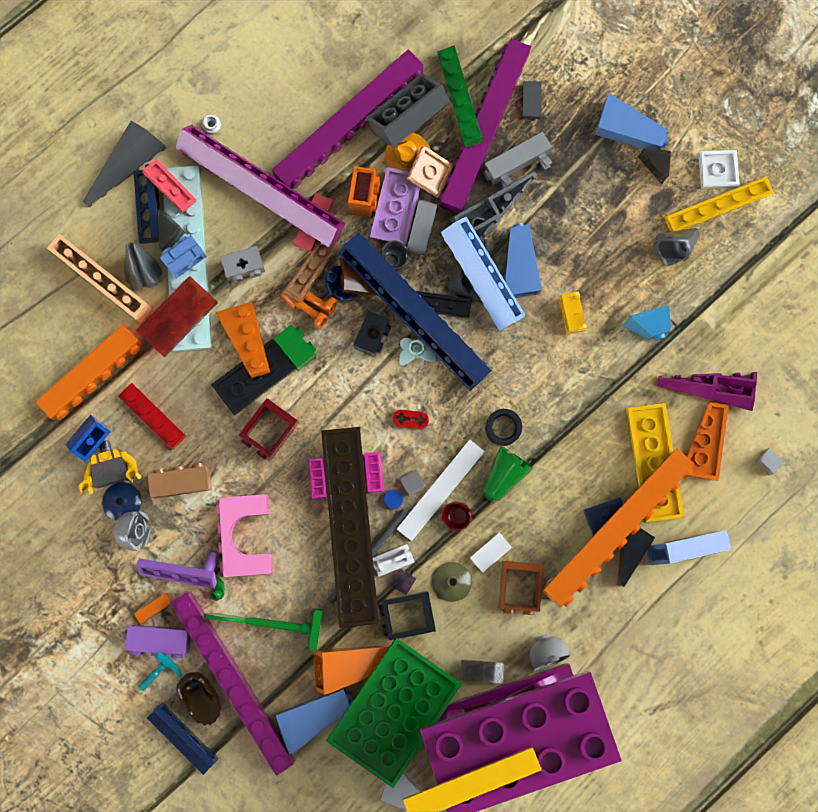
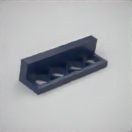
(152, 205)
(182, 738)

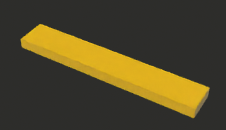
(719, 205)
(474, 783)

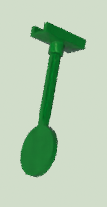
(311, 629)

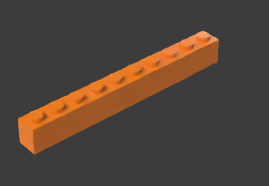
(617, 528)

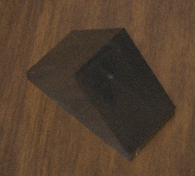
(657, 162)
(169, 231)

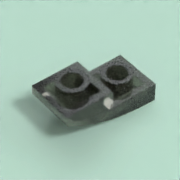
(481, 671)

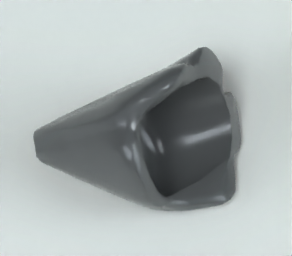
(676, 245)
(140, 268)

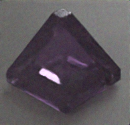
(403, 581)

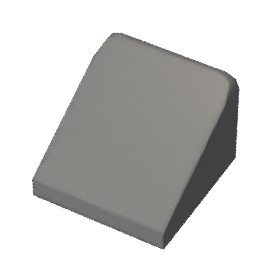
(769, 461)
(412, 482)

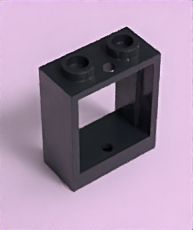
(384, 611)

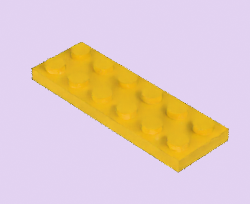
(651, 446)

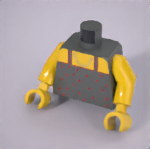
(108, 468)

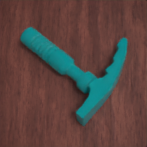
(165, 662)

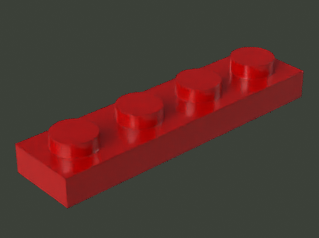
(152, 416)

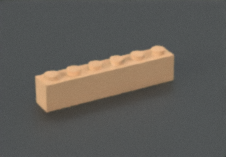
(99, 278)

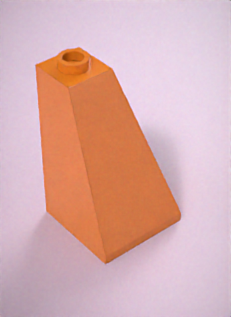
(344, 666)

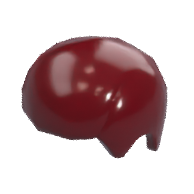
(457, 515)

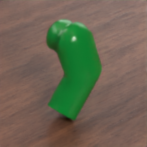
(219, 591)

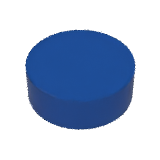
(393, 499)

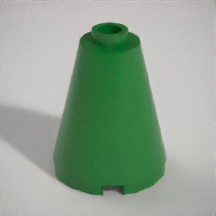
(505, 474)

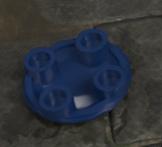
(334, 287)

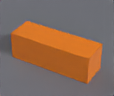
(153, 608)

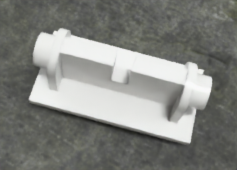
(393, 560)

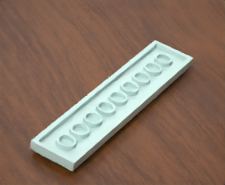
(192, 224)

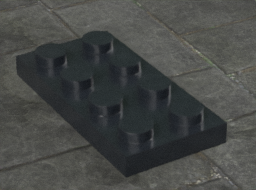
(240, 389)

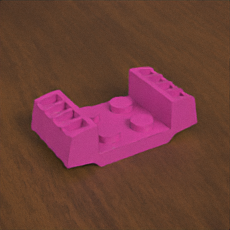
(372, 469)

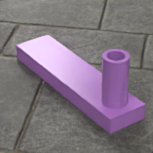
(201, 577)

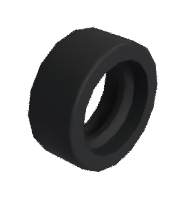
(517, 422)

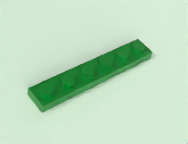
(460, 96)

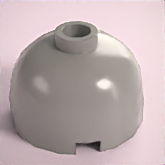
(131, 530)
(547, 652)

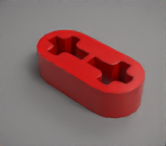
(412, 415)

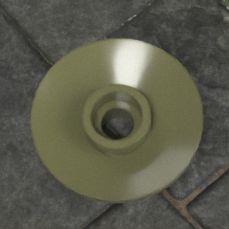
(444, 574)

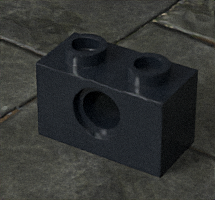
(376, 323)

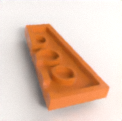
(244, 332)
(708, 442)

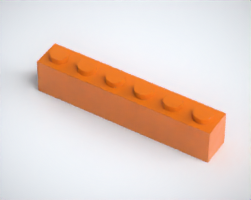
(88, 373)

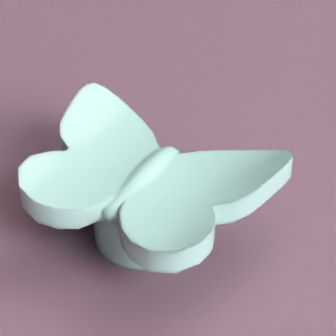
(414, 349)

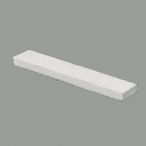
(440, 490)

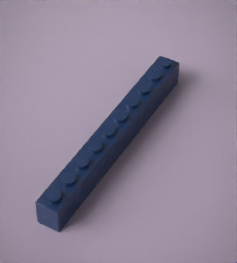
(414, 311)

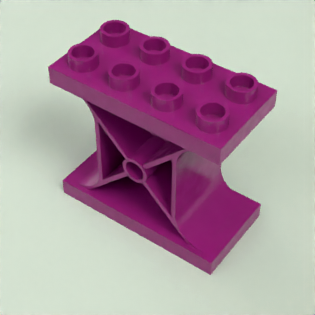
(544, 711)

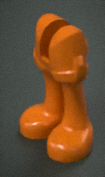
(319, 318)

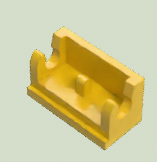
(572, 313)

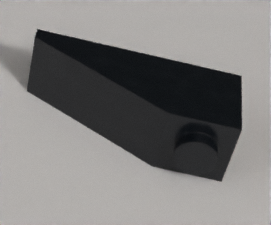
(632, 554)

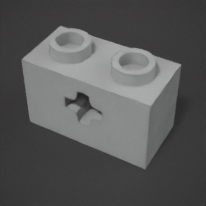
(233, 262)

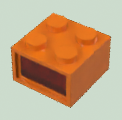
(362, 193)

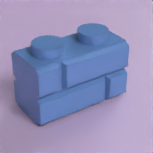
(182, 256)

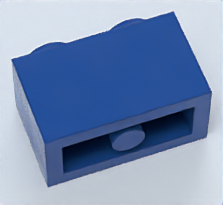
(87, 438)

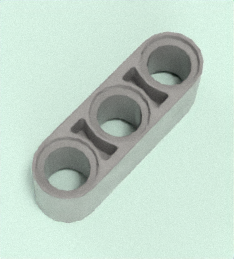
(422, 227)

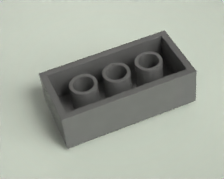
(408, 109)

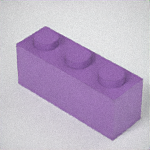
(154, 639)

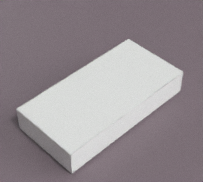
(490, 552)

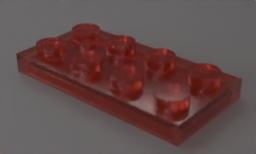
(176, 316)

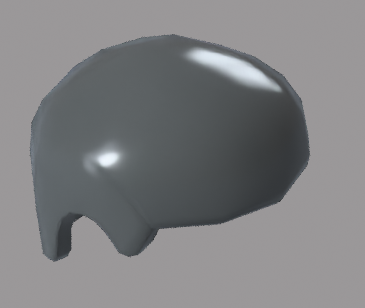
(395, 254)

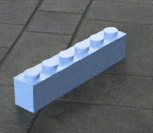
(482, 273)

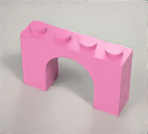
(231, 511)

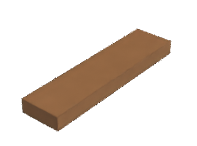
(310, 271)

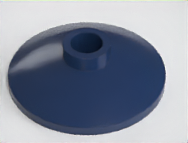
(130, 496)

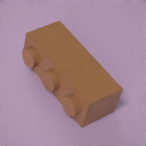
(179, 481)

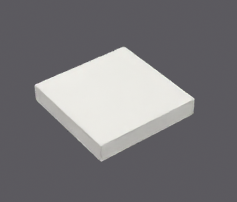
(719, 169)

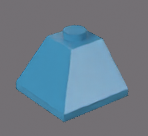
(650, 323)

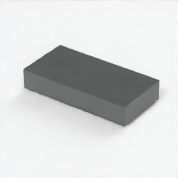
(531, 100)

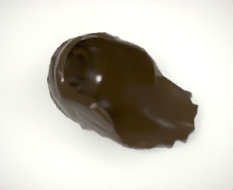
(198, 698)

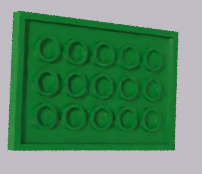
(390, 708)

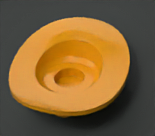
(404, 154)

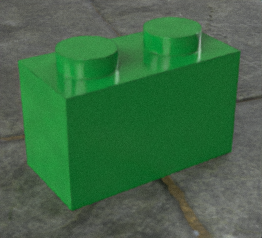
(295, 347)

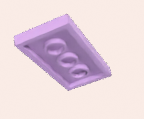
(395, 207)

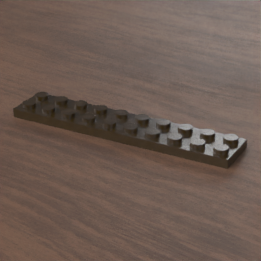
(349, 527)

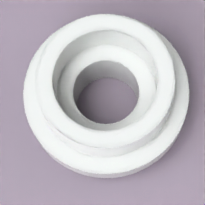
(211, 119)

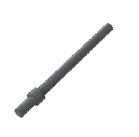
(379, 542)

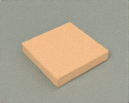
(430, 171)

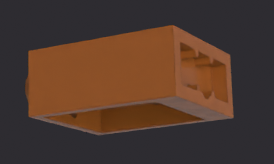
(527, 609)

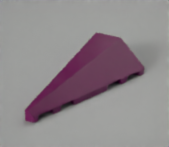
(729, 390)

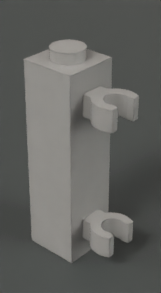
(518, 158)

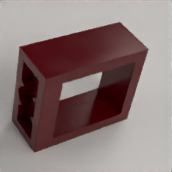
(268, 405)

